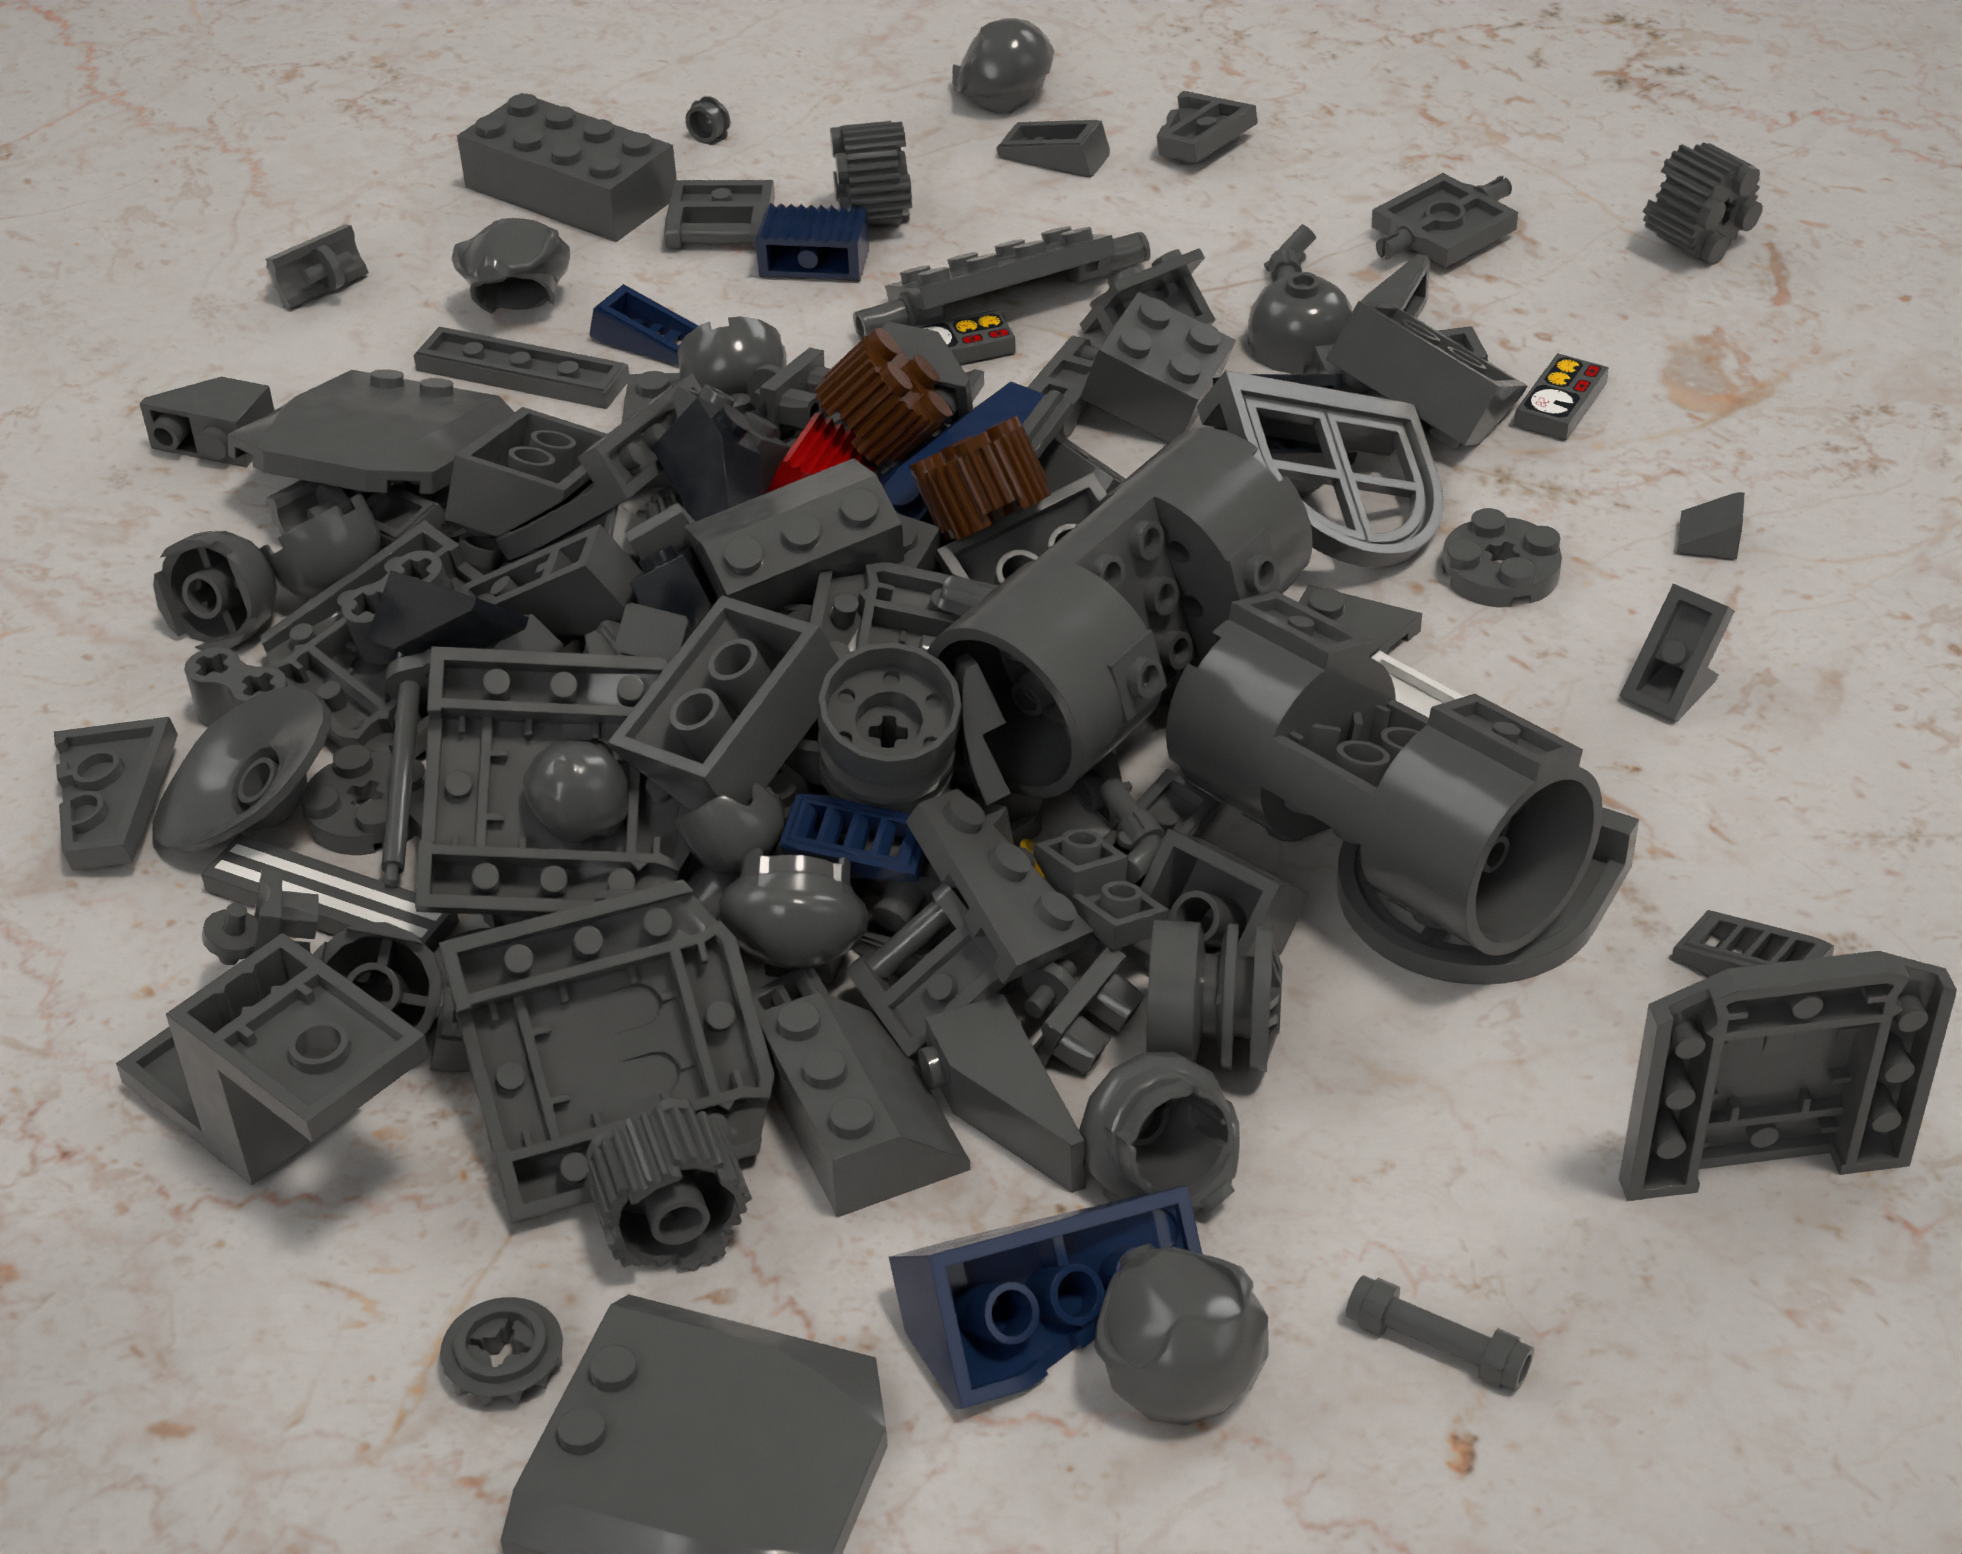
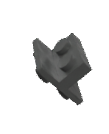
(1166, 280)

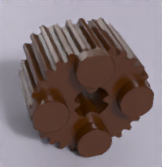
(884, 398)
(980, 479)

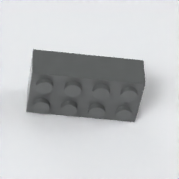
(568, 166)

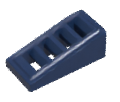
(634, 324)
(817, 825)

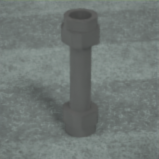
(1501, 1358)

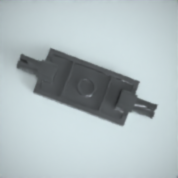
(1076, 252)

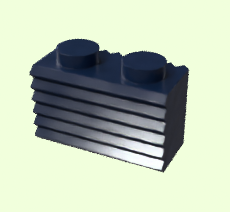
(812, 242)

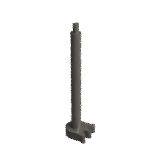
(408, 684)

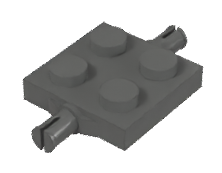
(1444, 219)

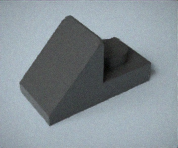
(1677, 653)

